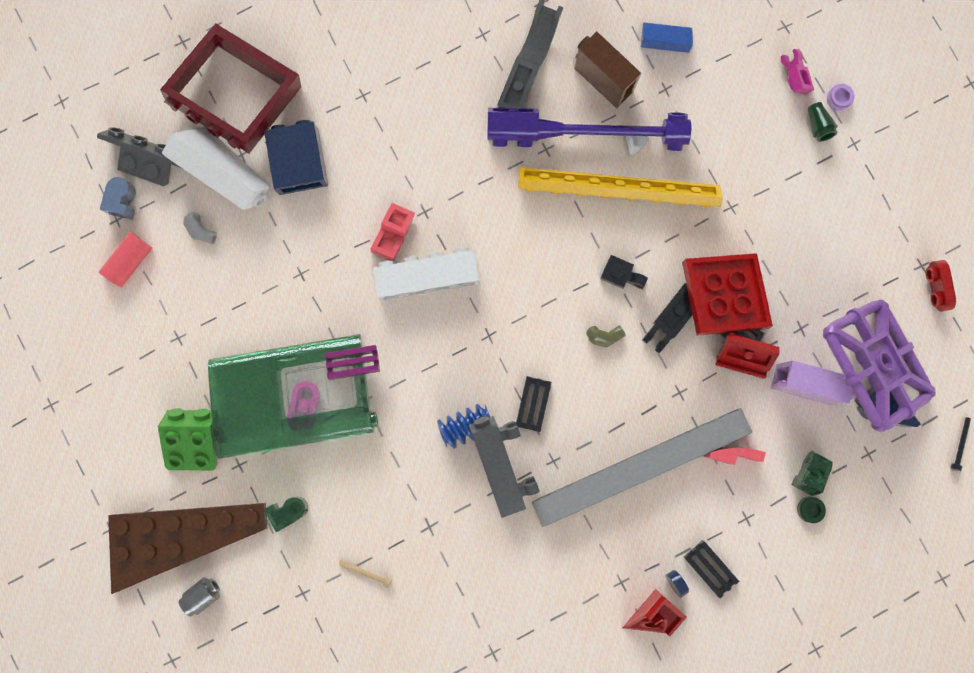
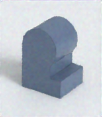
(117, 198)

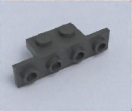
(139, 156)

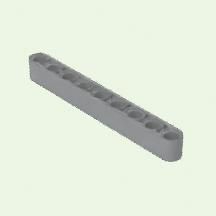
(641, 467)

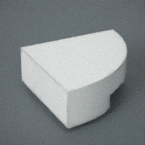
(635, 143)

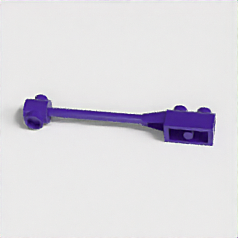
(525, 126)

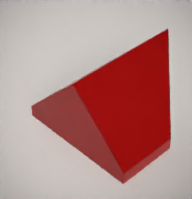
(656, 615)

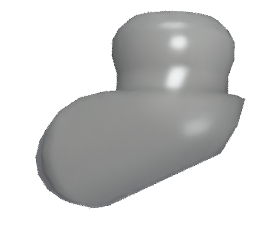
(193, 226)

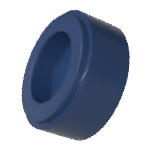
(677, 583)

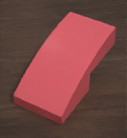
(392, 232)
(729, 455)

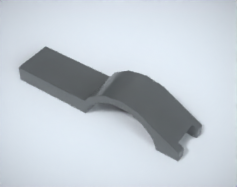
(530, 57)

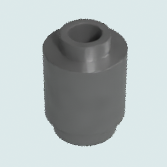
(199, 596)

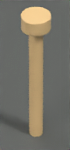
(386, 581)

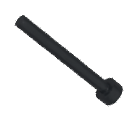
(956, 466)

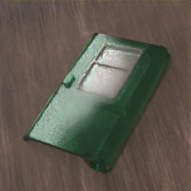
(286, 403)

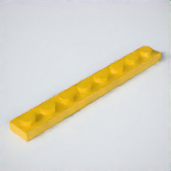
(620, 187)

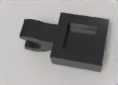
(619, 273)

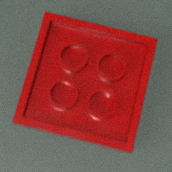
(727, 294)

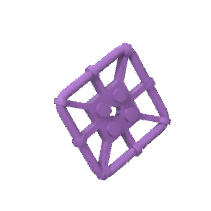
(880, 363)

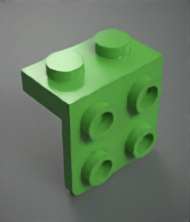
(187, 440)

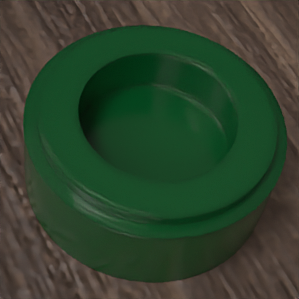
(811, 509)

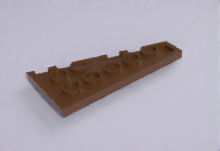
(161, 540)

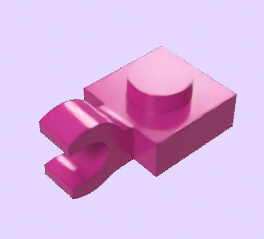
(799, 75)

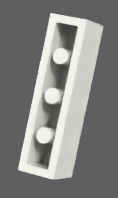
(425, 275)

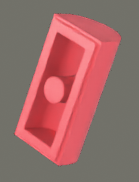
(125, 259)

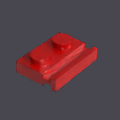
(747, 355)

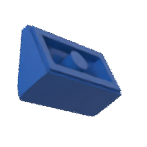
(666, 37)

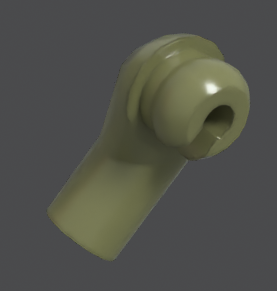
(604, 338)

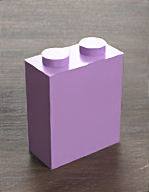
(812, 383)

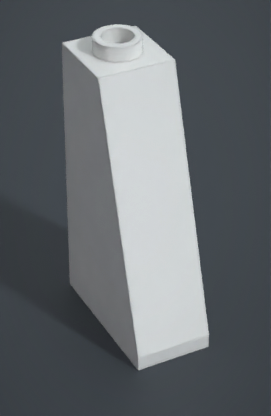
(216, 166)

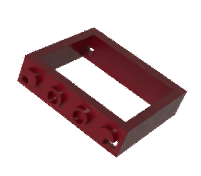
(222, 38)

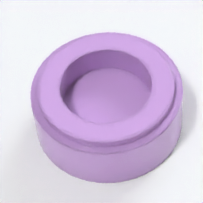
(840, 97)

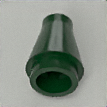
(821, 122)

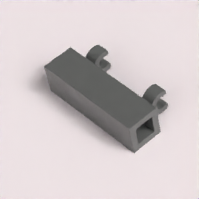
(497, 465)

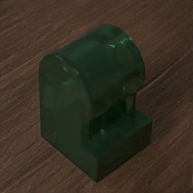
(813, 474)
(292, 511)

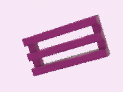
(331, 375)

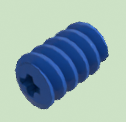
(460, 428)

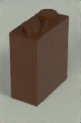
(606, 69)

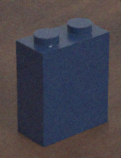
(295, 157)

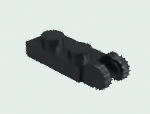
(671, 319)

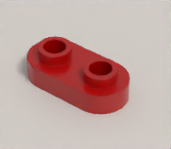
(942, 286)

